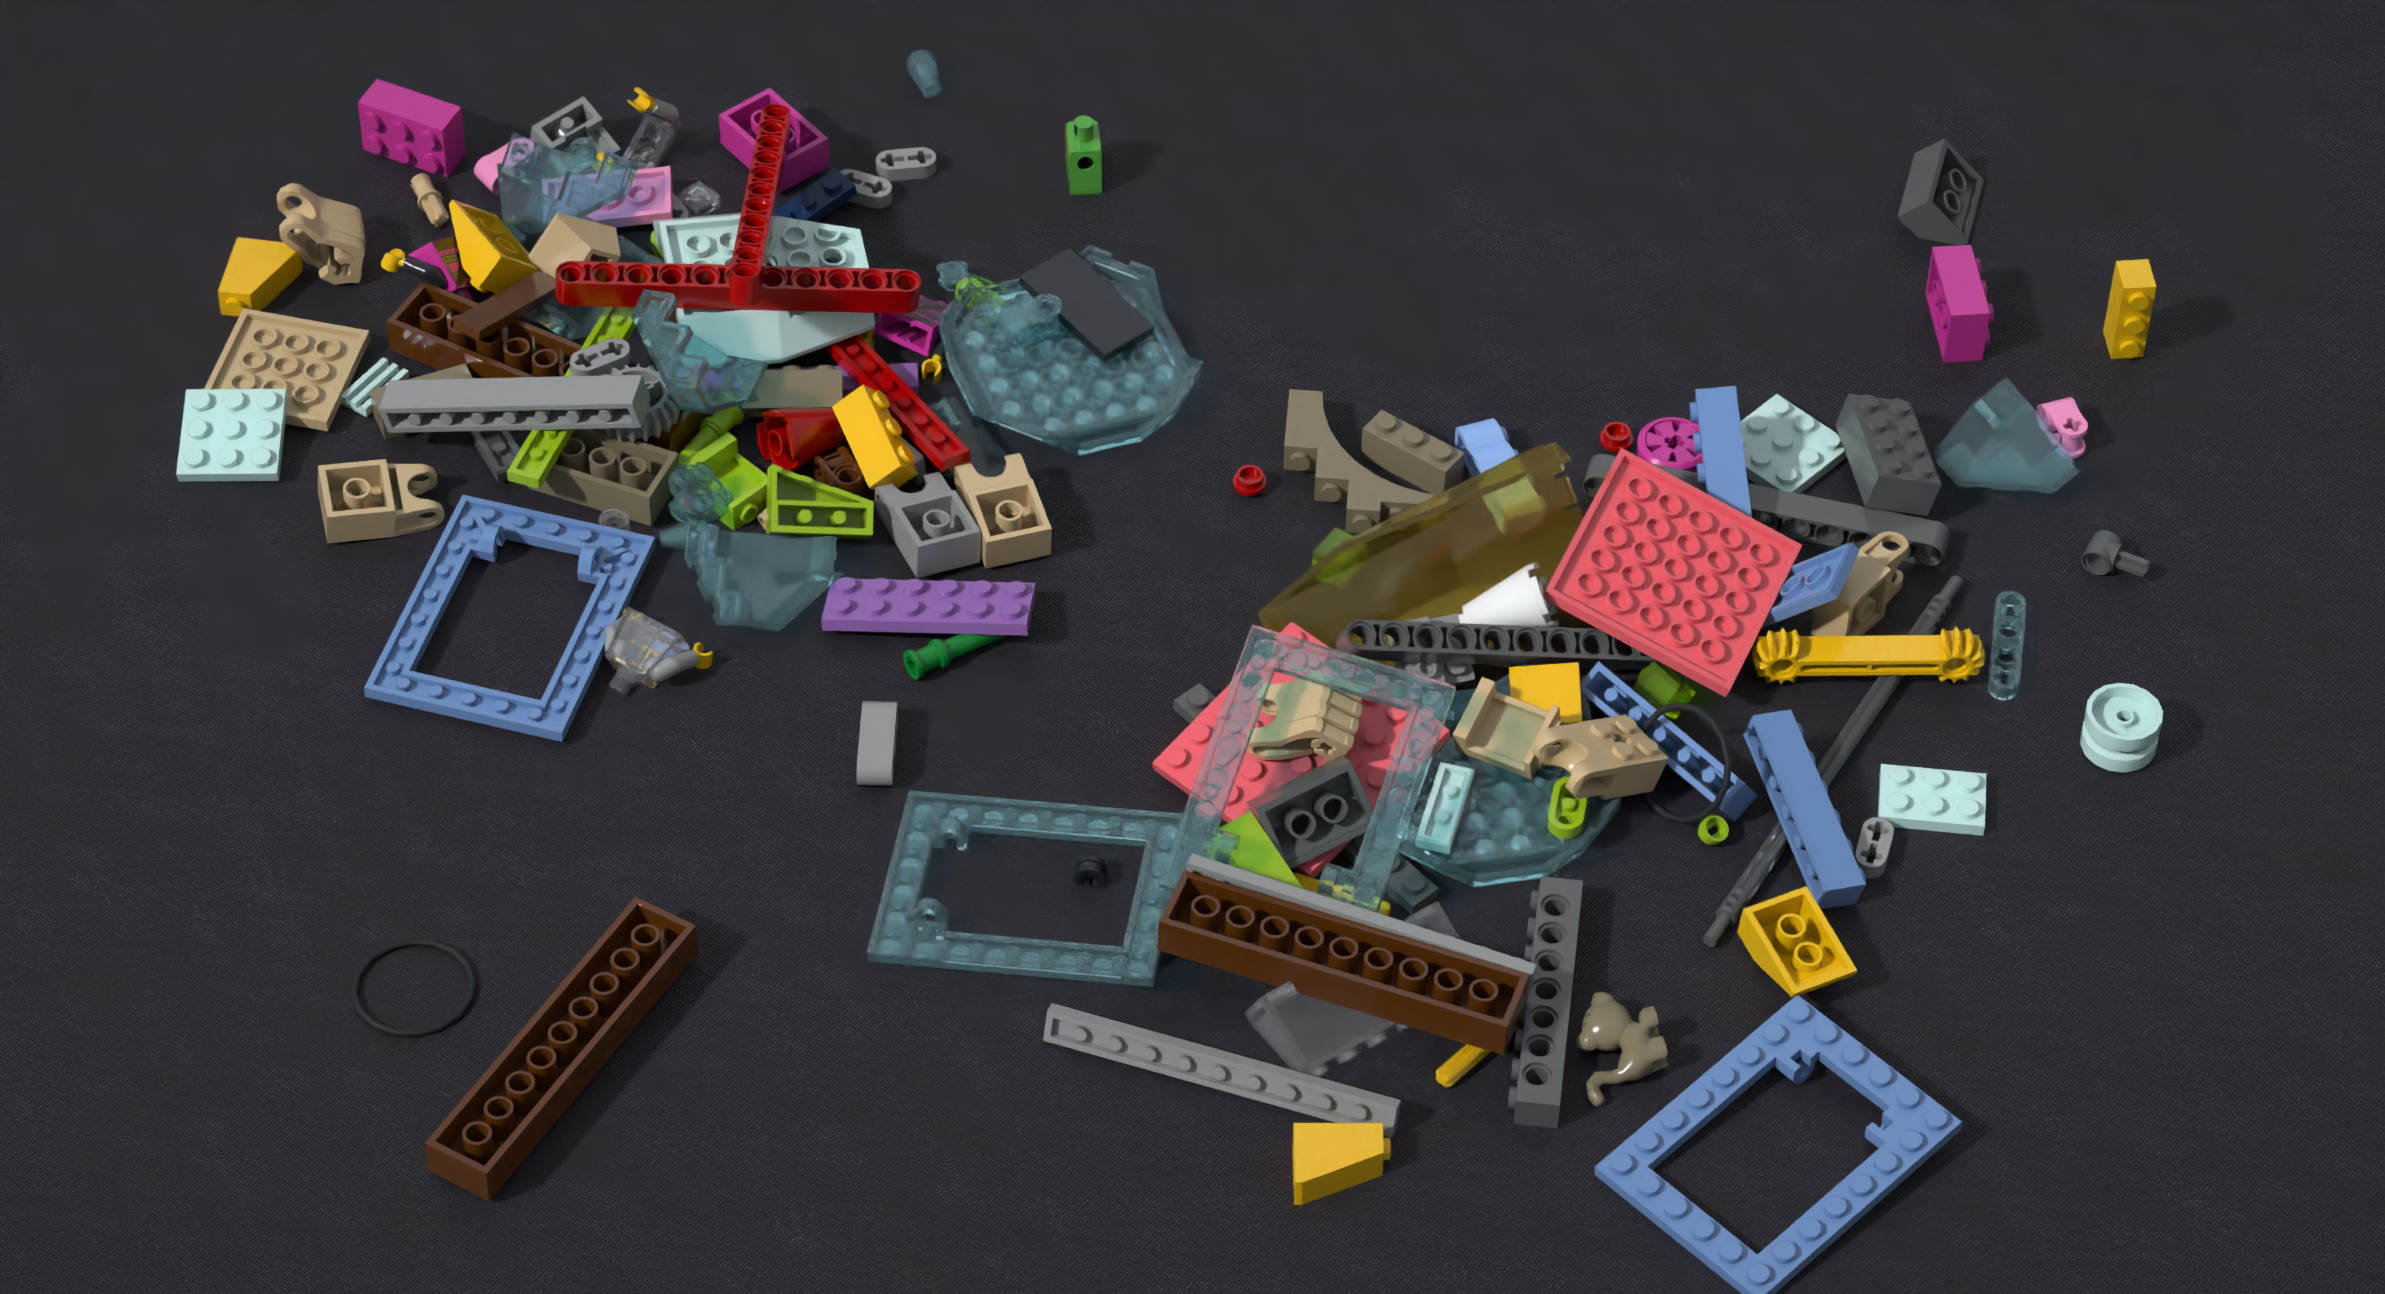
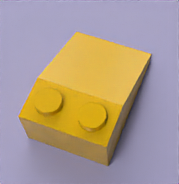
(488, 249)
(1794, 943)

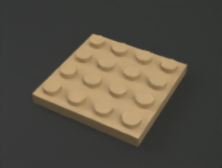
(292, 354)

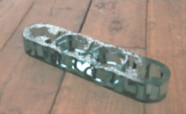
(2006, 645)

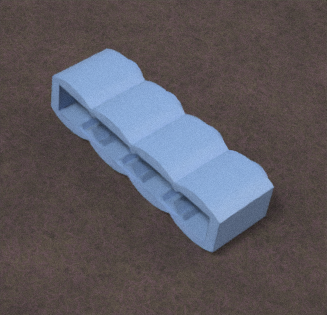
(1483, 445)

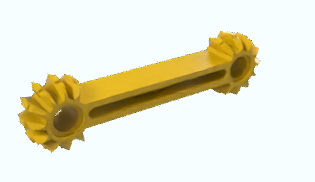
(1947, 655)

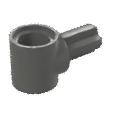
(2106, 554)

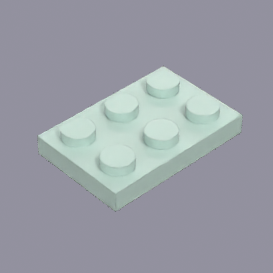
(1932, 799)

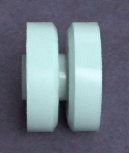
(2121, 727)

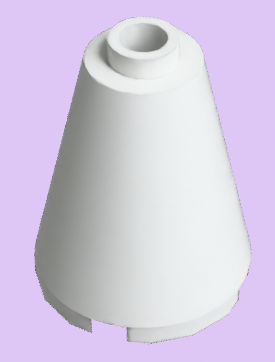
(1513, 602)

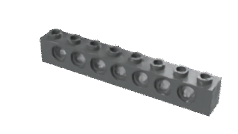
(1548, 1005)

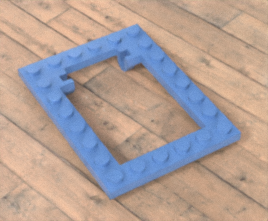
(607, 558)
(1909, 1135)

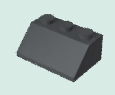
(1940, 195)
(1314, 811)

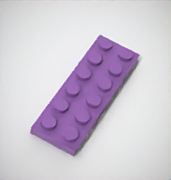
(929, 606)

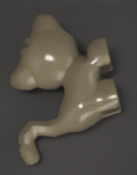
(1609, 1028)

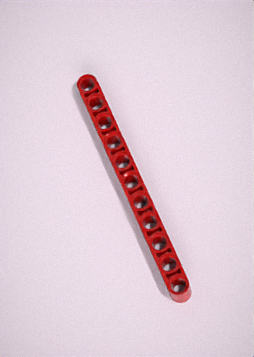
(759, 206)
(708, 287)

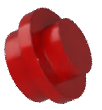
(1616, 436)
(1249, 480)

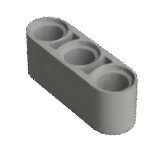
(877, 743)

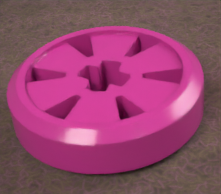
(1660, 436)

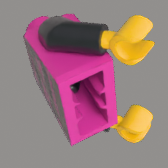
(434, 264)
(916, 332)

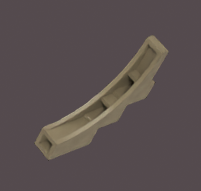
(1338, 477)

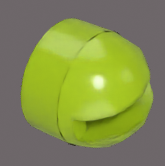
(1719, 823)

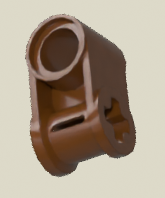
(839, 471)

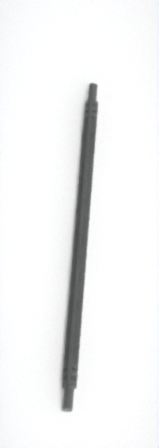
(1827, 769)

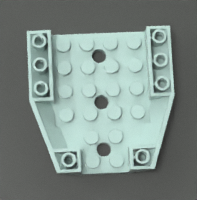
(764, 333)

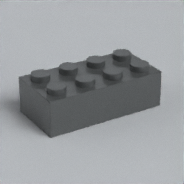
(1888, 454)

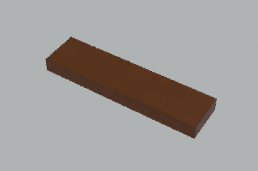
(506, 306)

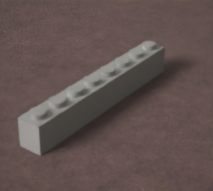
(515, 403)

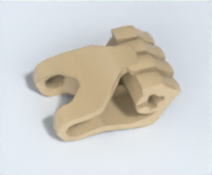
(333, 227)
(1306, 722)

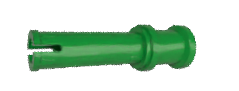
(940, 652)

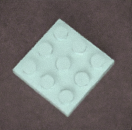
(232, 435)
(1788, 446)

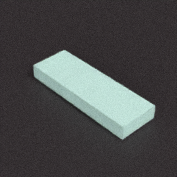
(1444, 808)

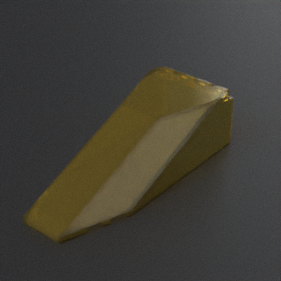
(1438, 551)

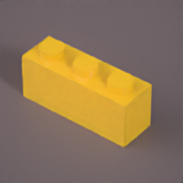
(2129, 309)
(875, 438)

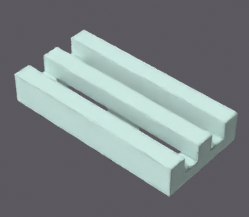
(372, 379)

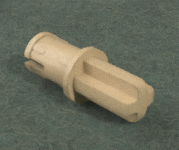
(429, 199)

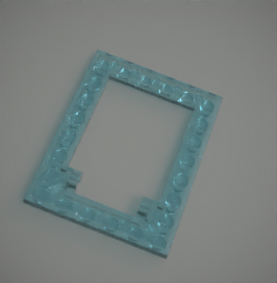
(1272, 651)
(929, 818)

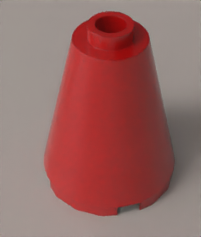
(797, 435)

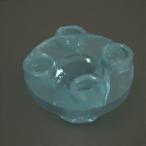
(697, 493)

